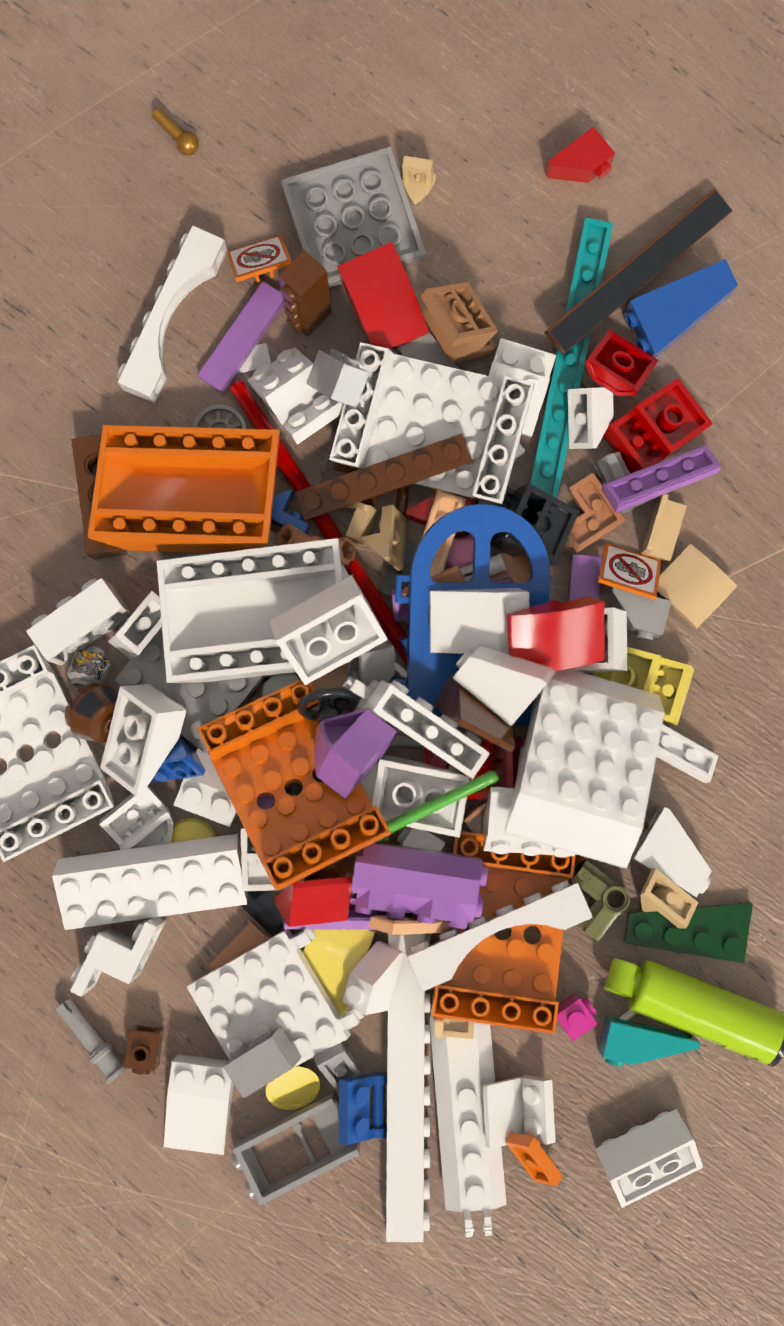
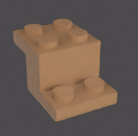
(459, 322)

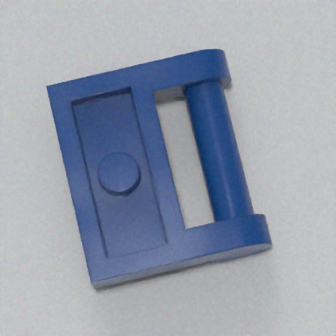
(354, 1108)

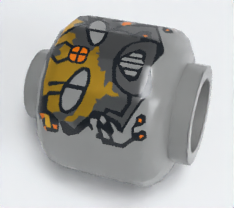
(88, 667)

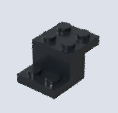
(545, 513)

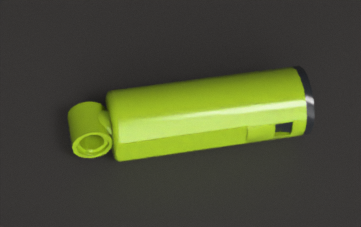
(700, 1009)

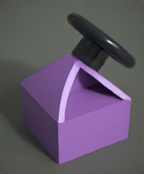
(345, 740)

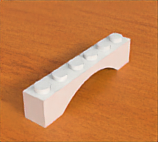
(197, 262)
(439, 961)

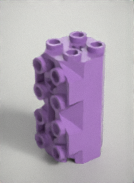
(418, 883)

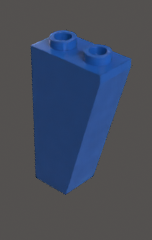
(675, 308)

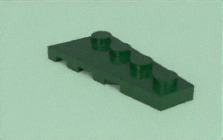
(712, 931)

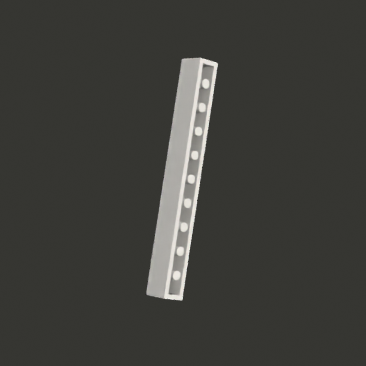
(406, 1101)

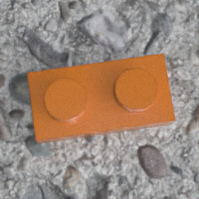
(534, 1158)

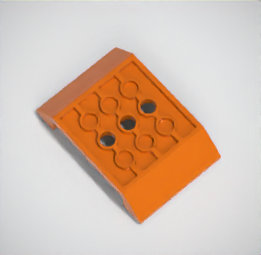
(259, 755)
(508, 978)

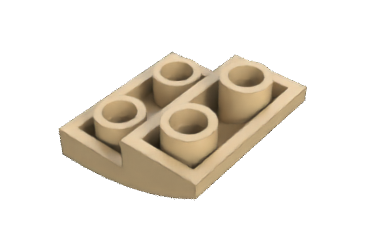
(694, 586)

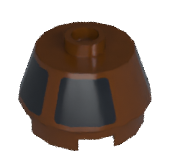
(92, 712)

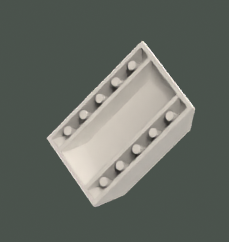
(222, 606)
(587, 767)

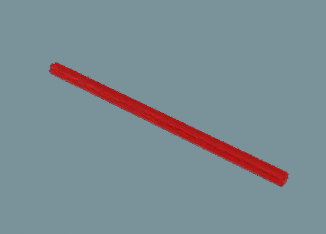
(324, 522)

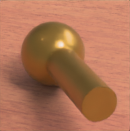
(186, 142)

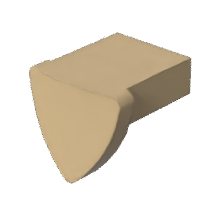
(417, 178)
(362, 522)
(453, 1028)

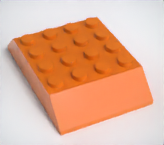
(184, 488)

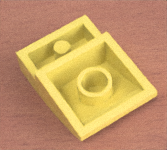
(657, 676)
(334, 957)

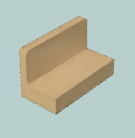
(663, 529)

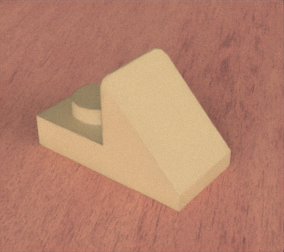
(391, 539)
(667, 898)

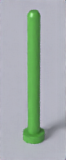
(440, 802)

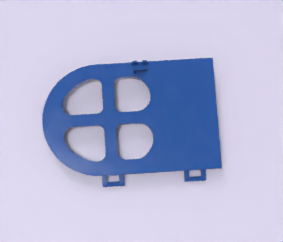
(430, 671)

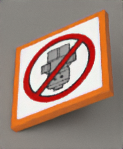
(259, 258)
(630, 571)

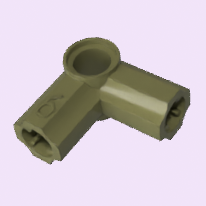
(599, 886)

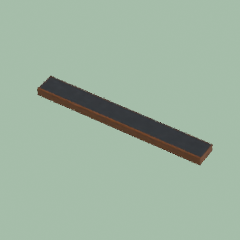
(638, 272)

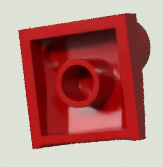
(619, 365)

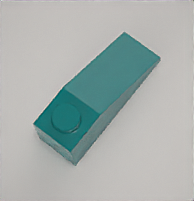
(637, 1042)

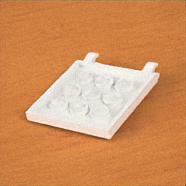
(271, 990)

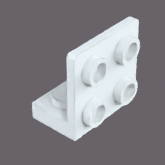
(519, 1107)

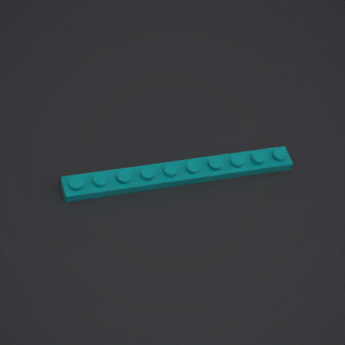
(569, 367)

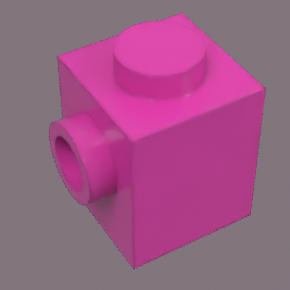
(576, 1016)

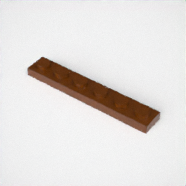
(384, 477)

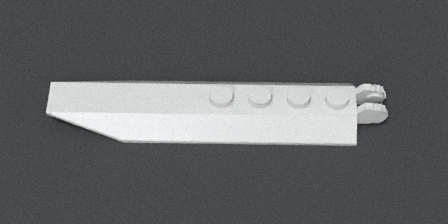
(469, 1170)

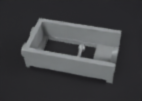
(326, 1116)

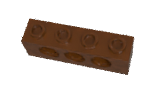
(85, 457)

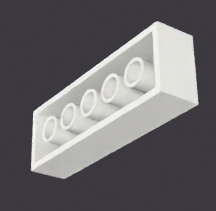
(149, 881)

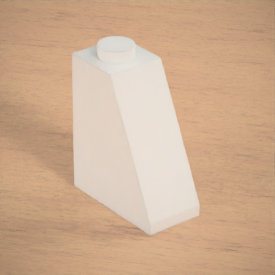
(502, 681)
(672, 853)

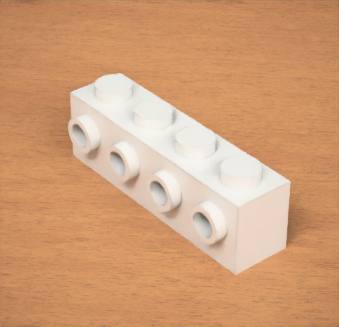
(434, 733)

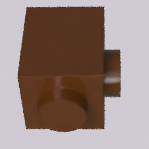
(143, 1049)

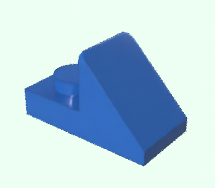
(280, 517)

